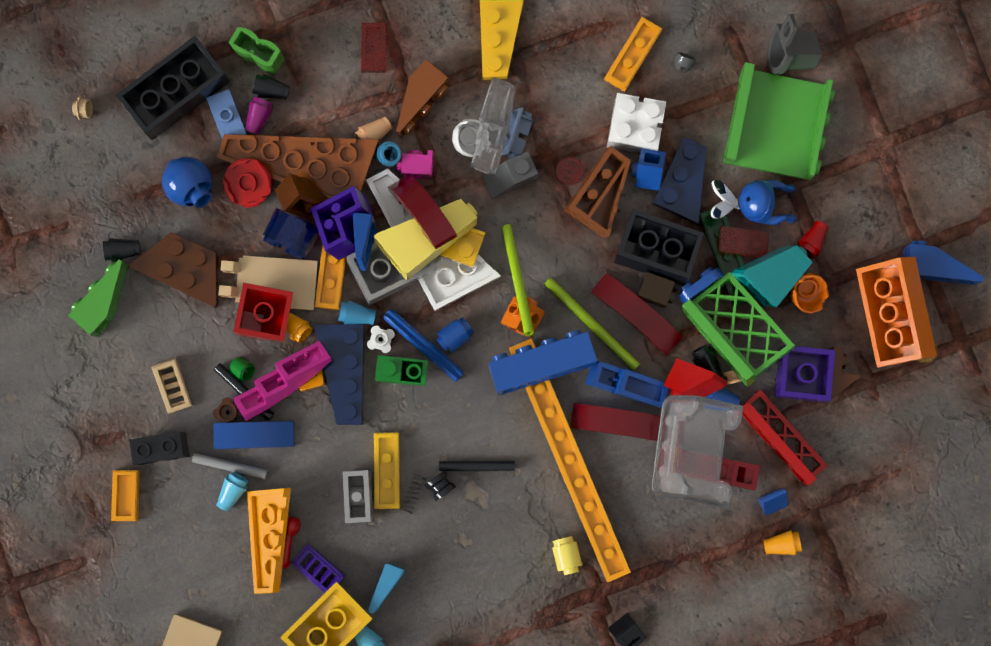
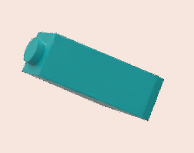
(773, 274)

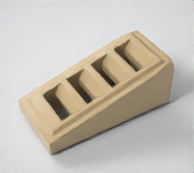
(173, 362)

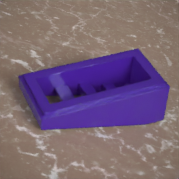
(339, 575)

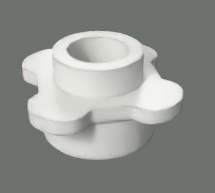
(387, 336)

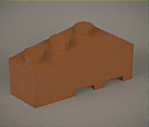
(599, 193)

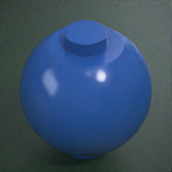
(187, 182)

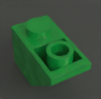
(401, 371)

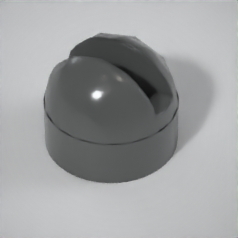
(684, 60)

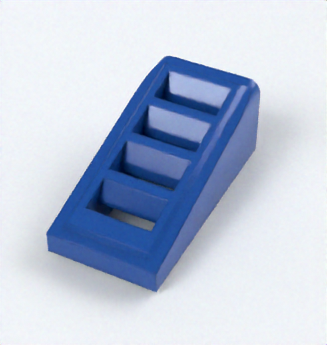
(364, 236)

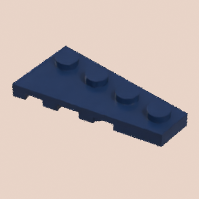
(345, 370)

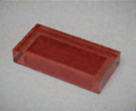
(373, 47)

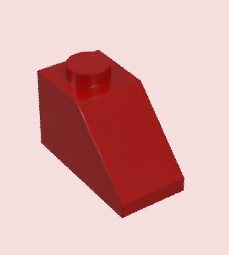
(692, 380)

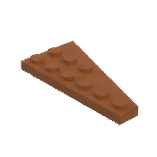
(325, 161)

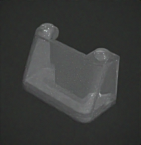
(692, 449)

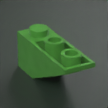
(100, 304)

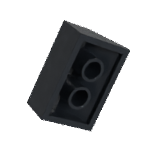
(659, 247)

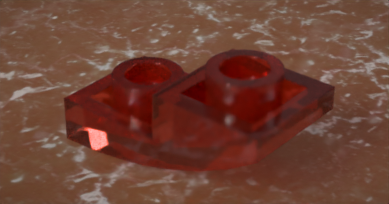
(743, 242)

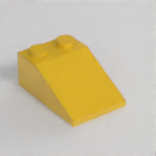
(329, 621)

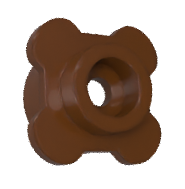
(220, 412)

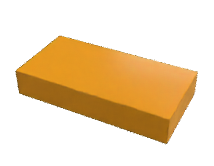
(125, 495)

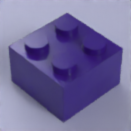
(805, 374)

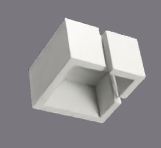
(636, 123)

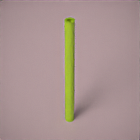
(518, 280)
(587, 319)

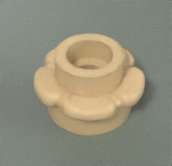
(82, 108)

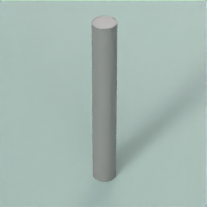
(229, 466)

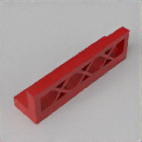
(779, 445)

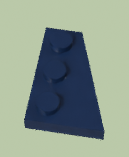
(684, 182)

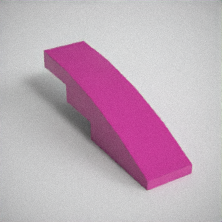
(280, 383)

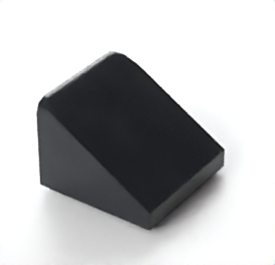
(627, 631)

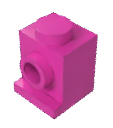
(417, 164)

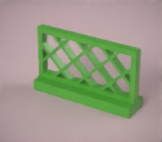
(721, 343)

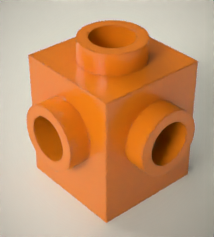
(513, 320)

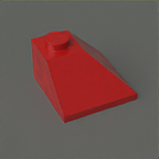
(263, 312)

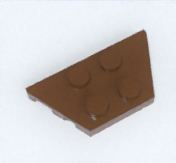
(182, 267)

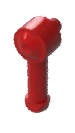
(293, 527)

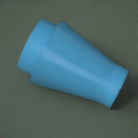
(392, 153)
(356, 314)

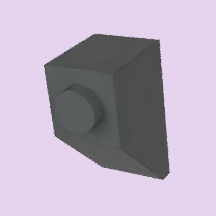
(511, 175)

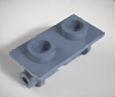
(519, 124)

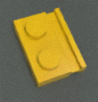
(466, 248)

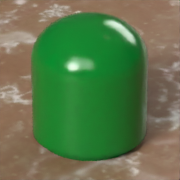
(238, 367)

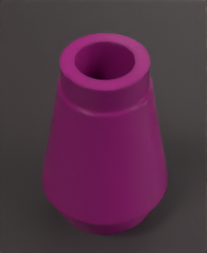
(258, 114)

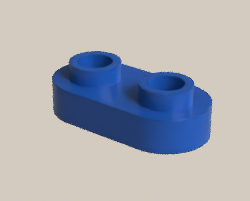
(708, 278)

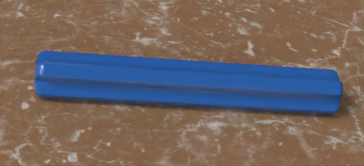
(423, 345)

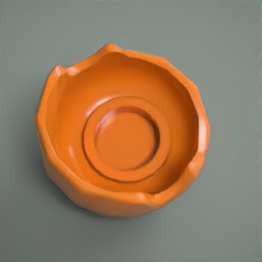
(809, 293)

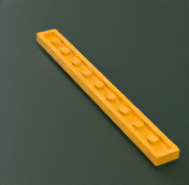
(576, 477)

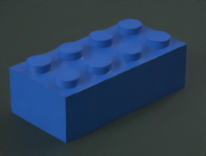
(542, 363)

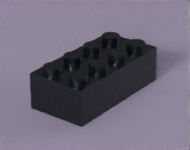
(173, 88)

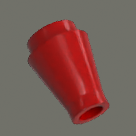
(814, 239)

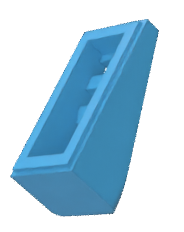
(390, 576)

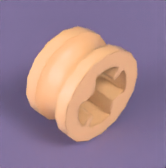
(732, 377)

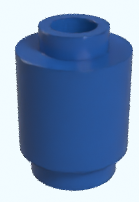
(454, 335)

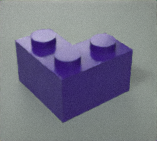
(335, 221)

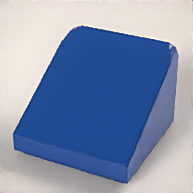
(773, 501)

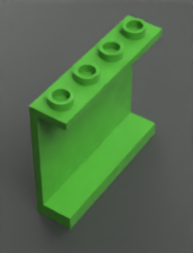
(778, 124)

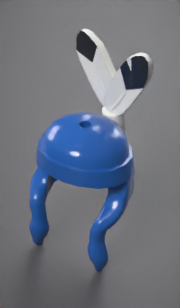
(754, 201)

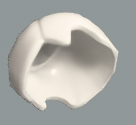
(465, 136)

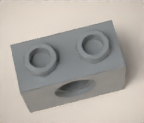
(358, 496)

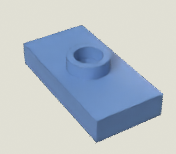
(226, 113)

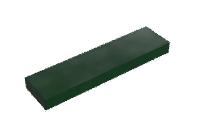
(725, 261)

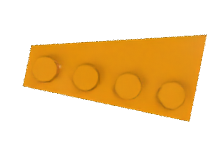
(268, 528)

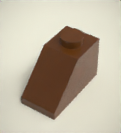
(299, 196)

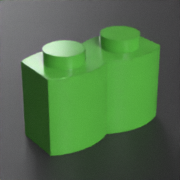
(261, 51)

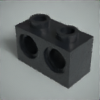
(159, 448)

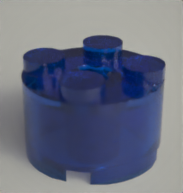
(292, 233)

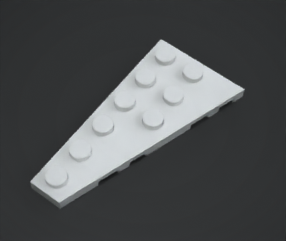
(451, 278)

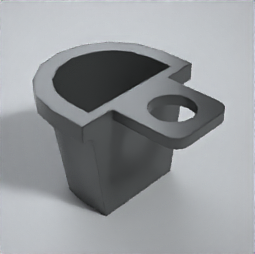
(792, 48)

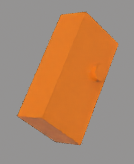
(896, 311)

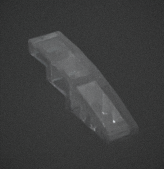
(493, 126)

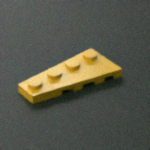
(498, 35)

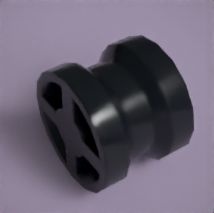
(440, 485)

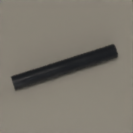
(227, 376)
(477, 465)

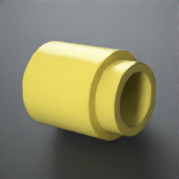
(567, 555)

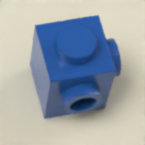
(649, 169)

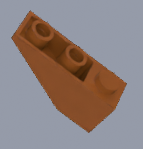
(422, 90)

